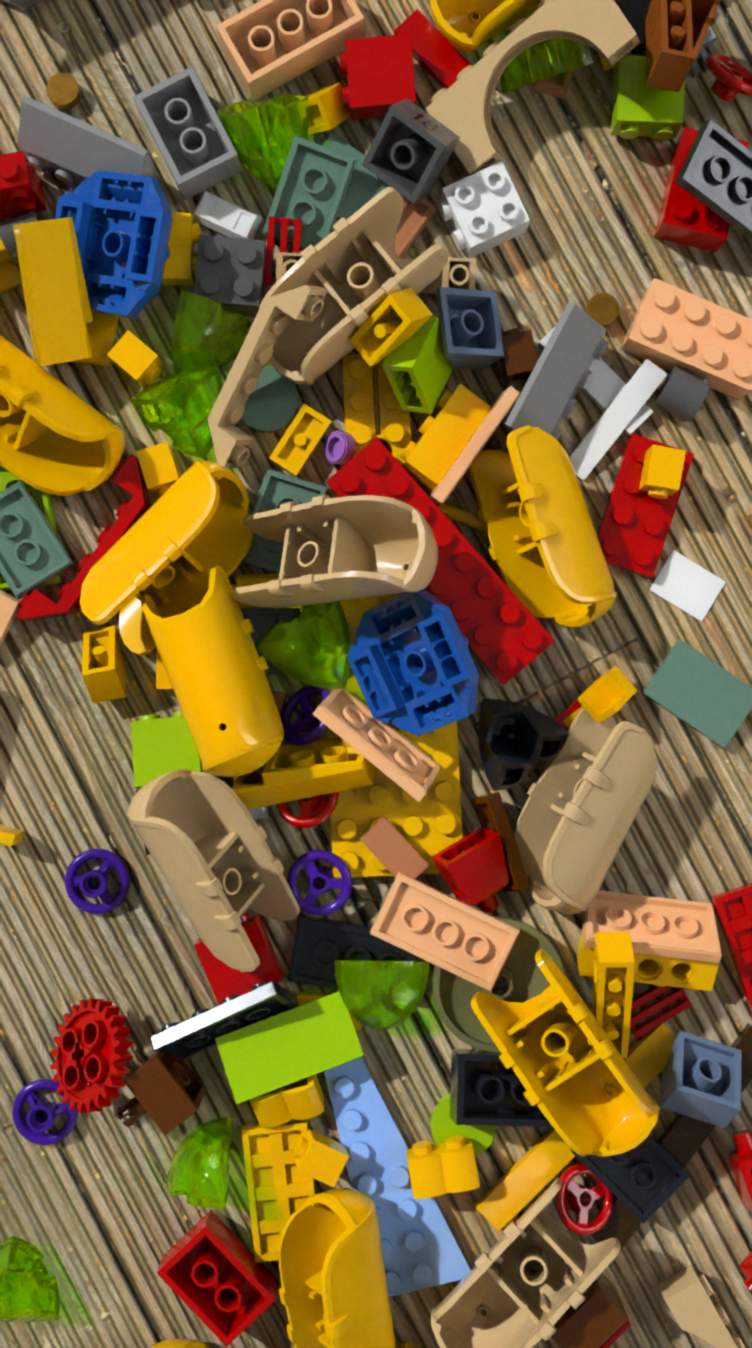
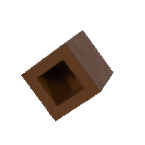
(519, 355)

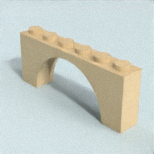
(467, 102)

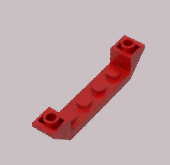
(40, 605)

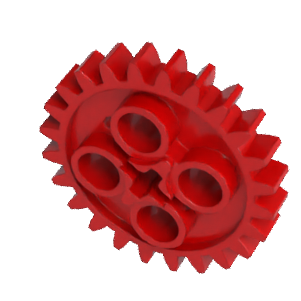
(91, 1055)

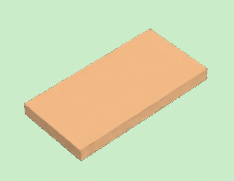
(499, 410)
(378, 742)
(656, 925)
(444, 931)

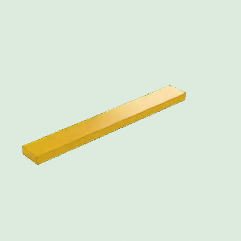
(551, 1152)

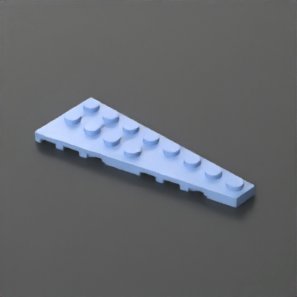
(413, 1232)

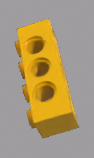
(658, 970)
(613, 986)

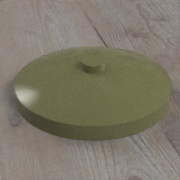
(517, 982)

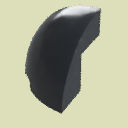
(516, 741)

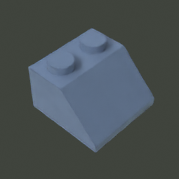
(470, 327)
(702, 1079)

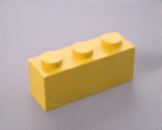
(444, 436)

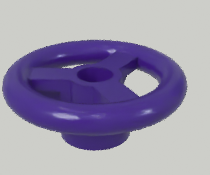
(306, 720)
(344, 883)
(87, 887)
(35, 1120)

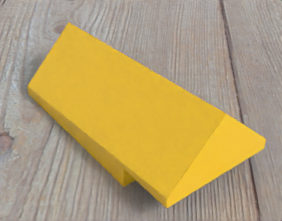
(54, 290)
(304, 773)

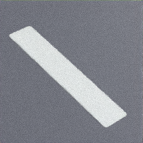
(616, 418)

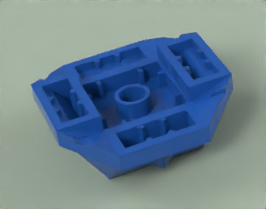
(121, 239)
(414, 664)

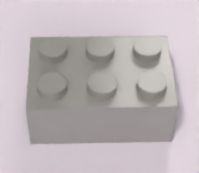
(188, 133)

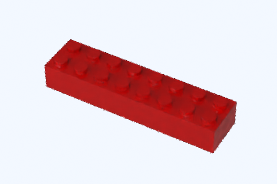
(487, 612)

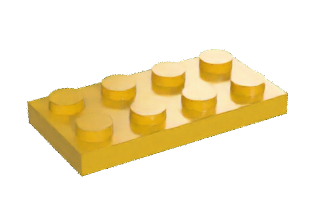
(273, 1182)

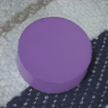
(339, 447)

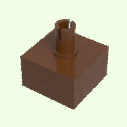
(163, 1089)

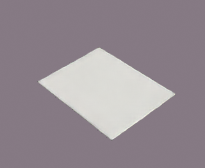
(687, 585)

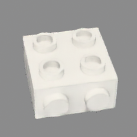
(483, 210)

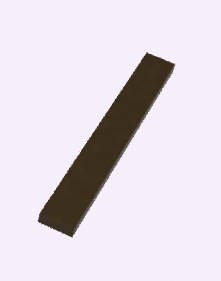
(682, 1141)

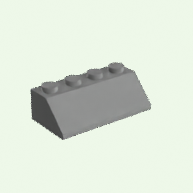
(75, 147)
(559, 373)

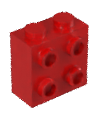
(378, 74)
(19, 186)
(229, 981)

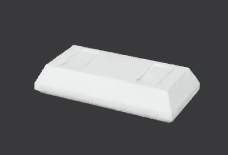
(226, 217)

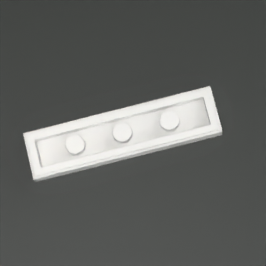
(605, 387)

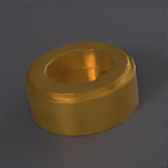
(63, 91)
(603, 309)

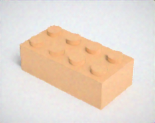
(286, 38)
(694, 336)

